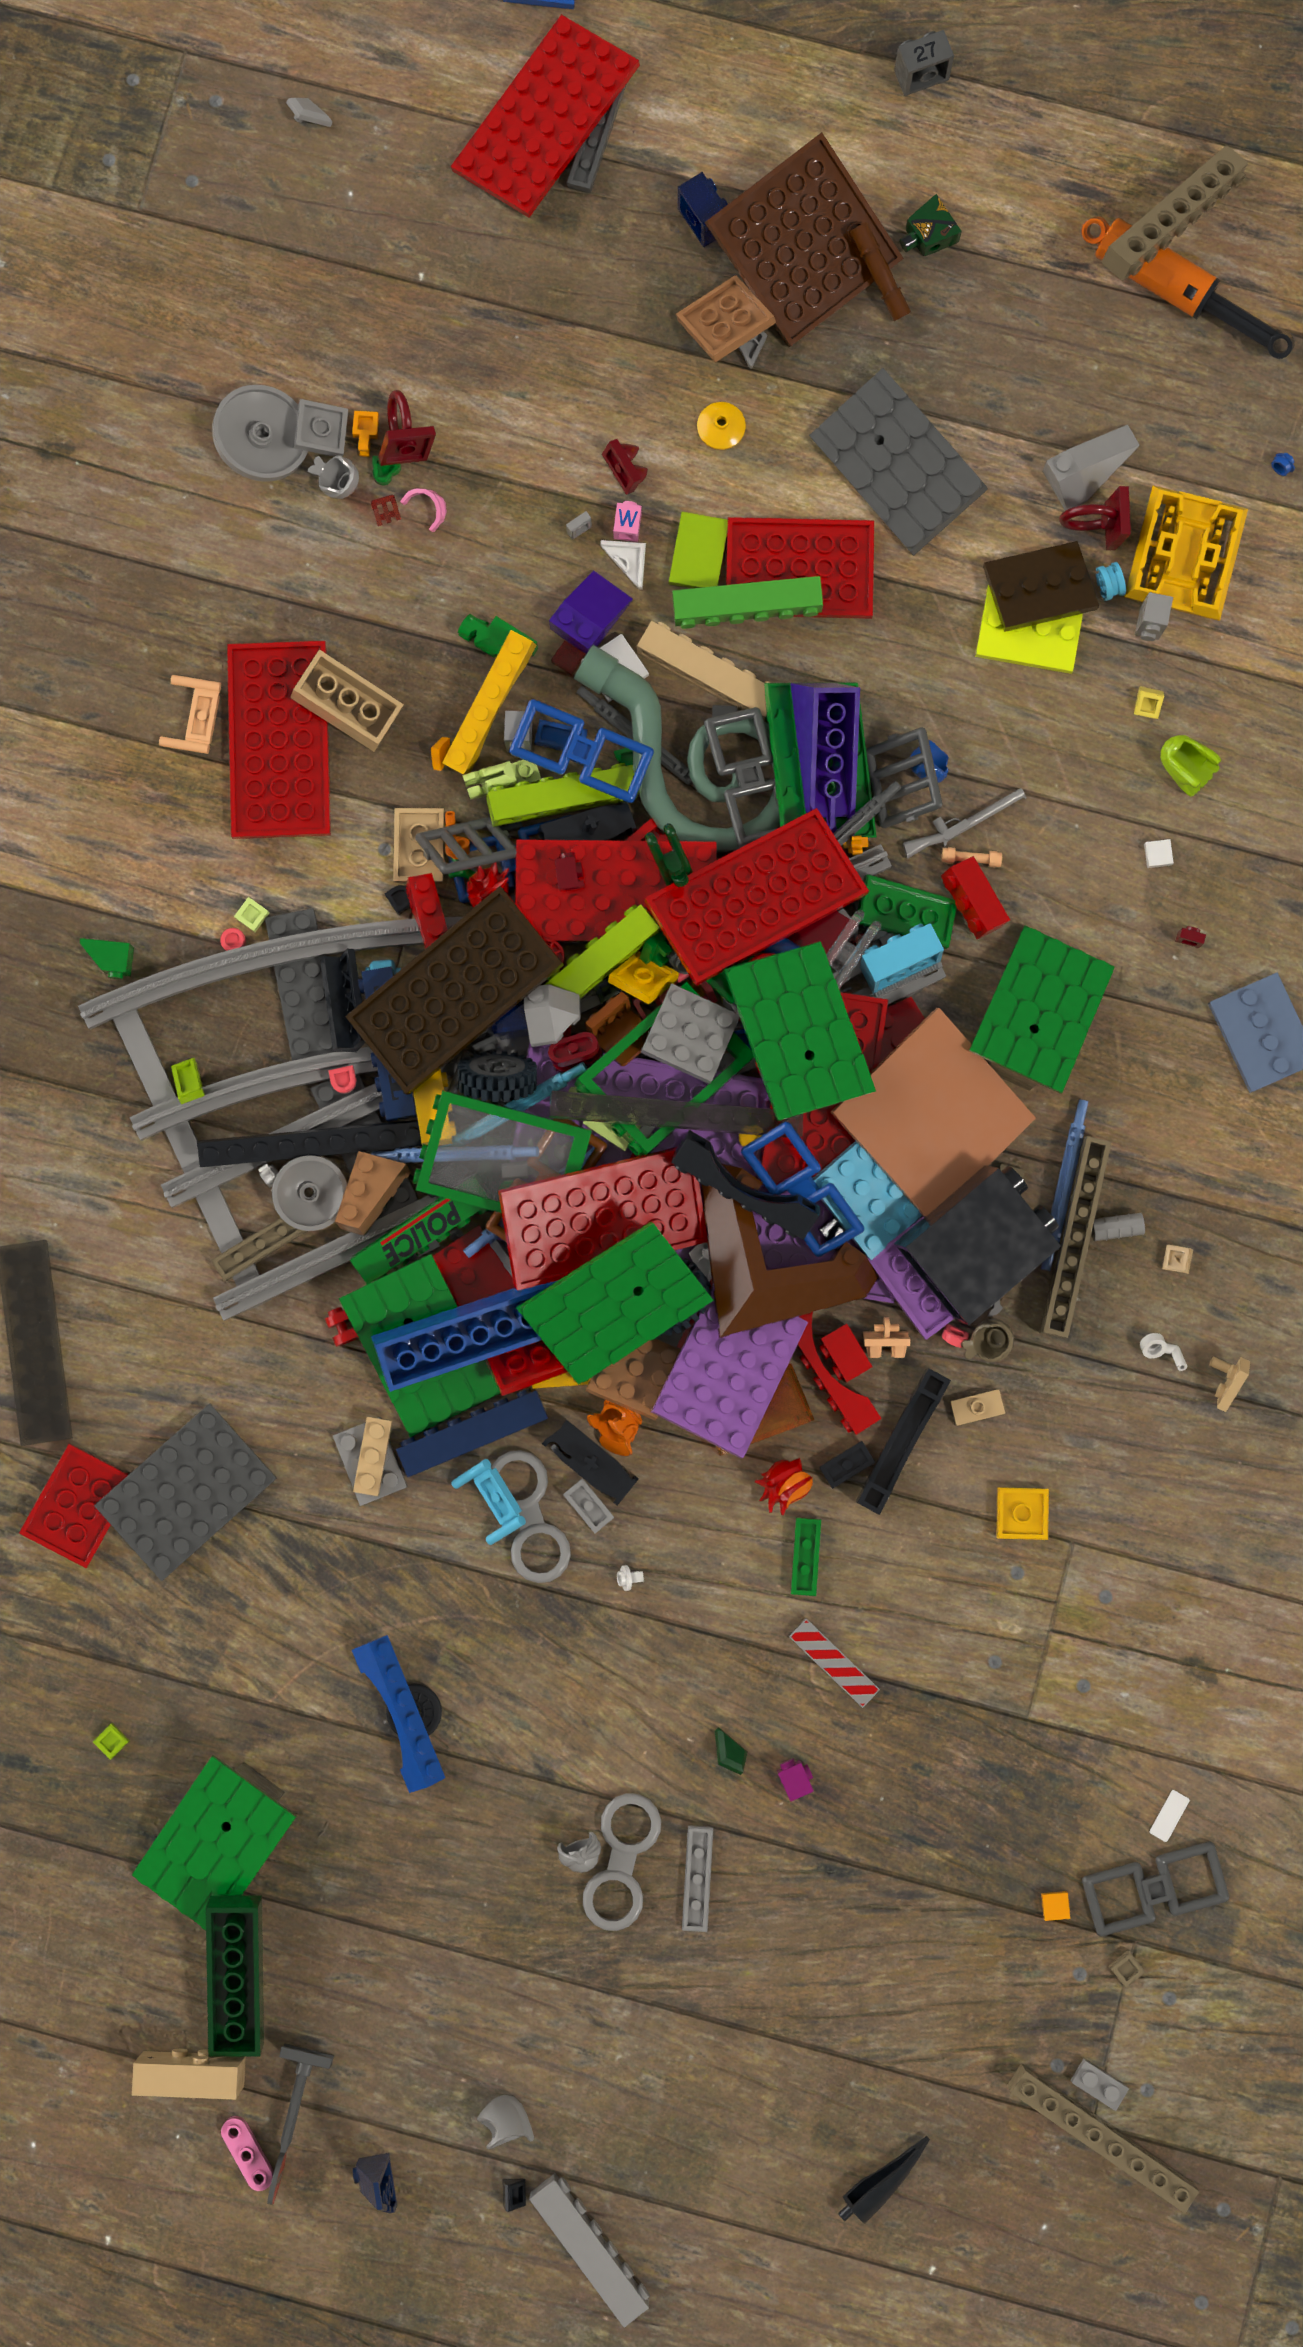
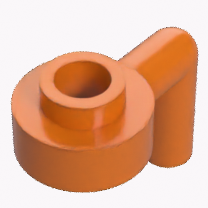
(462, 841)

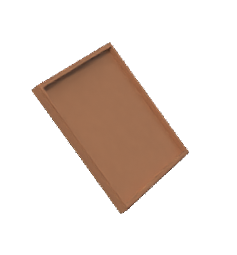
(934, 1114)

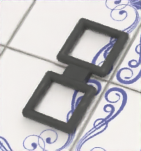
(747, 772)
(1155, 1889)

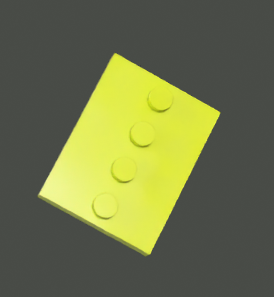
(1041, 646)

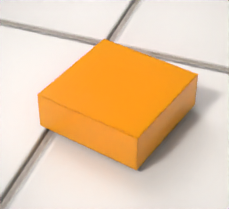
(1055, 1906)

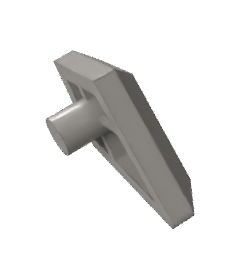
(308, 111)
(752, 348)

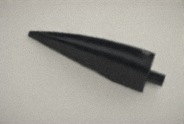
(878, 2187)

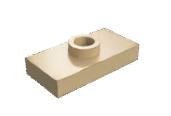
(977, 1407)

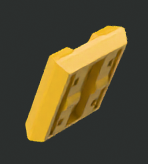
(1186, 551)

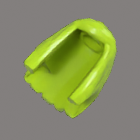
(1189, 763)

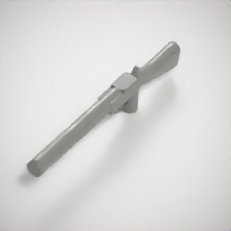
(914, 846)

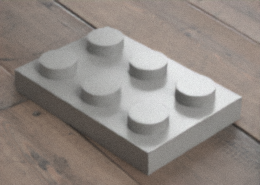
(349, 1447)

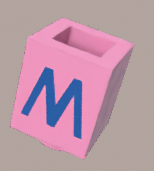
(627, 521)

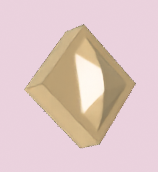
(1177, 1259)

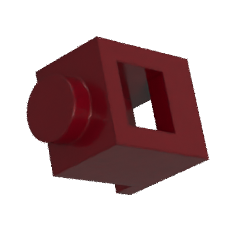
(568, 872)

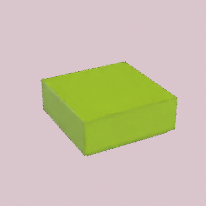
(111, 1741)

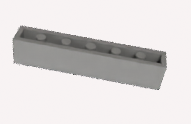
(589, 2249)

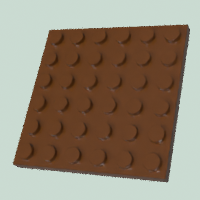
(796, 241)

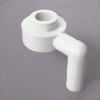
(1154, 1346)

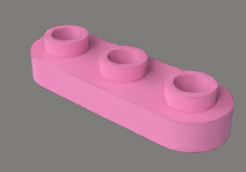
(247, 2142)

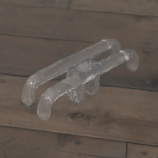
(844, 955)

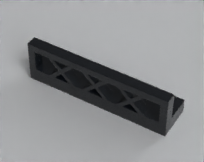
(342, 997)

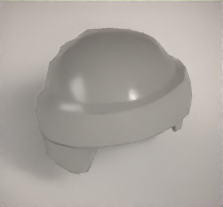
(337, 477)
(581, 1854)

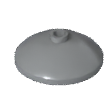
(322, 1206)

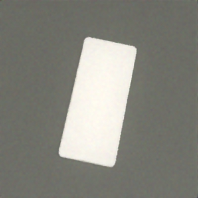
(1169, 1815)

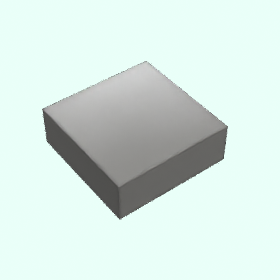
(579, 525)

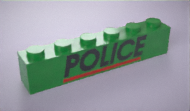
(412, 1237)

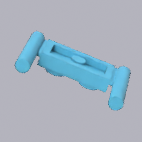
(497, 1497)

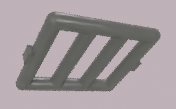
(929, 781)
(465, 861)

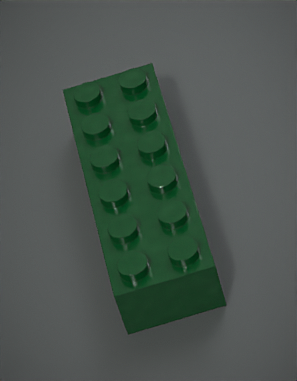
(235, 1976)

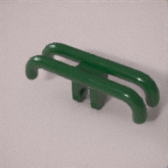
(674, 864)

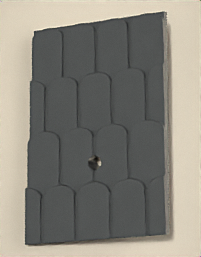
(898, 461)

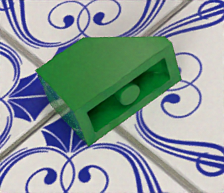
(110, 956)

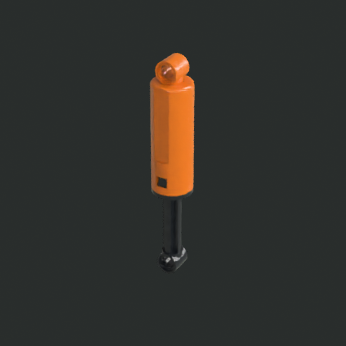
(1188, 287)

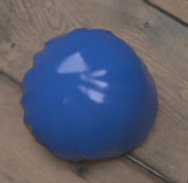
(940, 762)

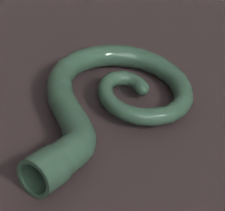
(607, 676)

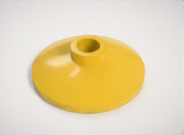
(720, 436)

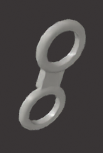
(534, 1520)
(621, 1862)

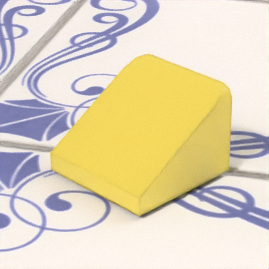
(1149, 702)

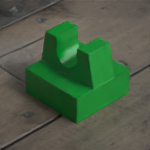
(656, 950)

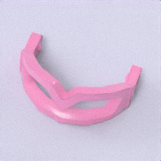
(439, 504)

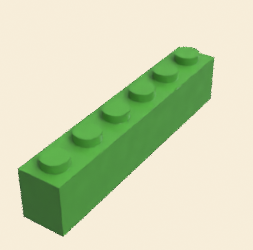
(747, 602)

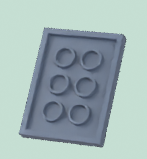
(1261, 1031)

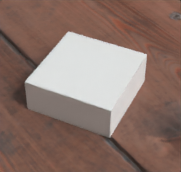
(1158, 853)

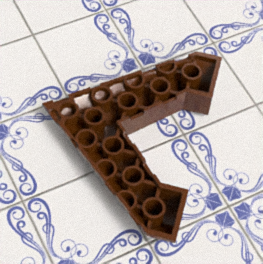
(751, 1295)

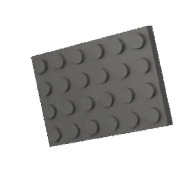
(185, 1492)

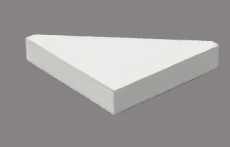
(628, 557)

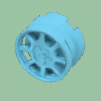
(1110, 581)

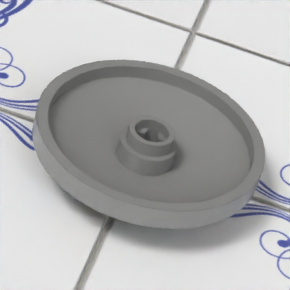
(257, 433)

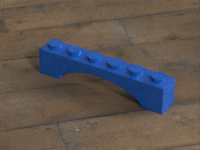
(382, 1667)

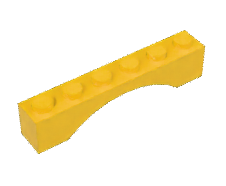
(499, 681)

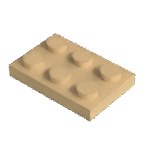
(408, 854)

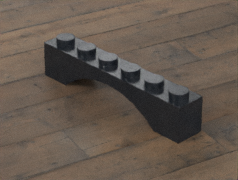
(790, 1212)
(902, 1441)

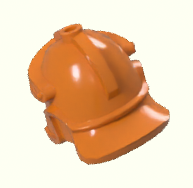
(616, 1427)

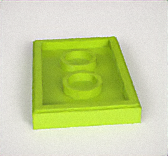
(698, 551)

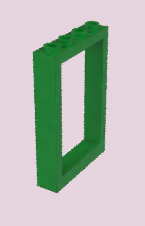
(637, 1141)

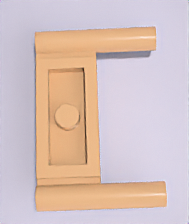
(201, 716)

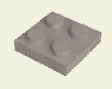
(320, 428)

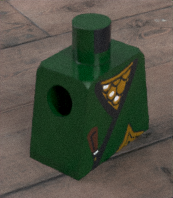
(930, 229)

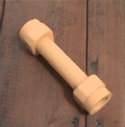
(993, 859)

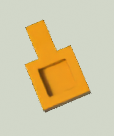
(365, 428)
(855, 844)

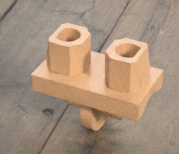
(886, 1335)

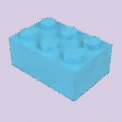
(901, 957)

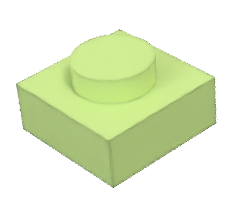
(251, 914)

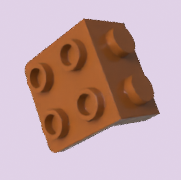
(613, 1024)

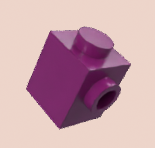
(795, 1778)

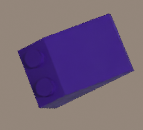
(589, 612)

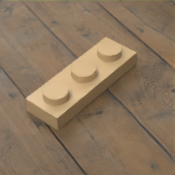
(372, 1456)

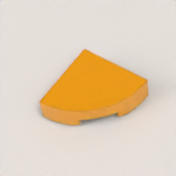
(438, 752)

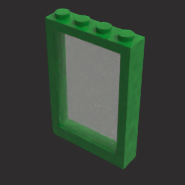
(492, 1147)

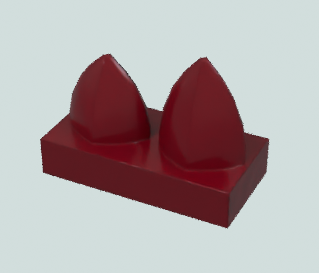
(619, 460)

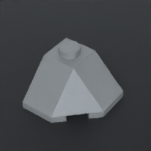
(550, 1013)

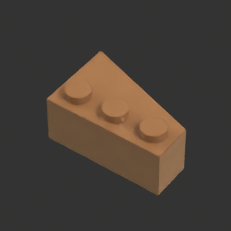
(368, 1191)

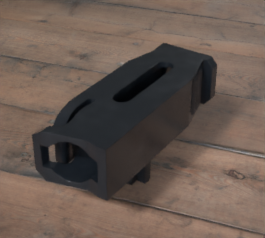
(600, 823)
(591, 1462)

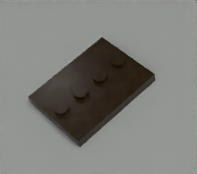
(1040, 586)

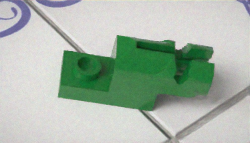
(488, 637)

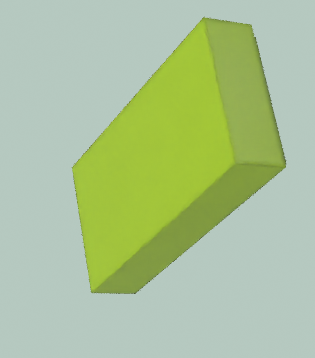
(187, 1080)

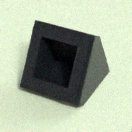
(514, 2194)

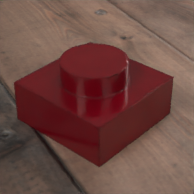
(1190, 936)

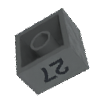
(923, 62)

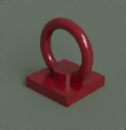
(408, 443)
(1114, 518)

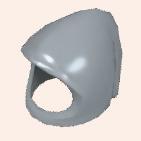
(505, 2120)

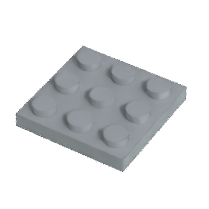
(690, 1033)

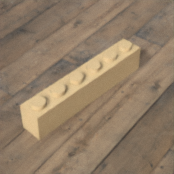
(702, 668)

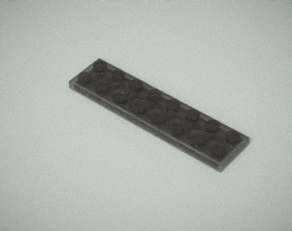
(34, 1343)

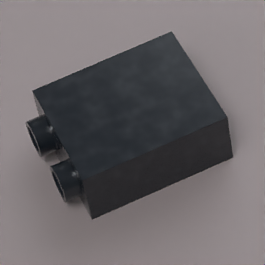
(980, 1242)

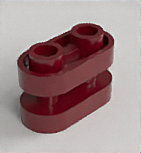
(574, 1050)

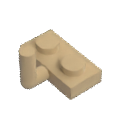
(1236, 1377)

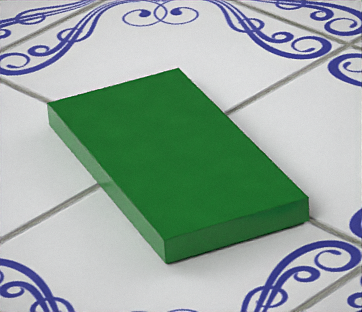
(904, 907)

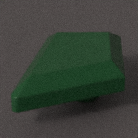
(729, 1752)

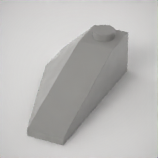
(1084, 468)

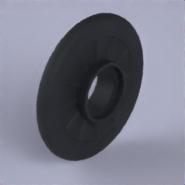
(429, 1704)

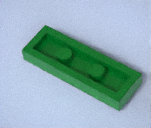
(806, 1556)

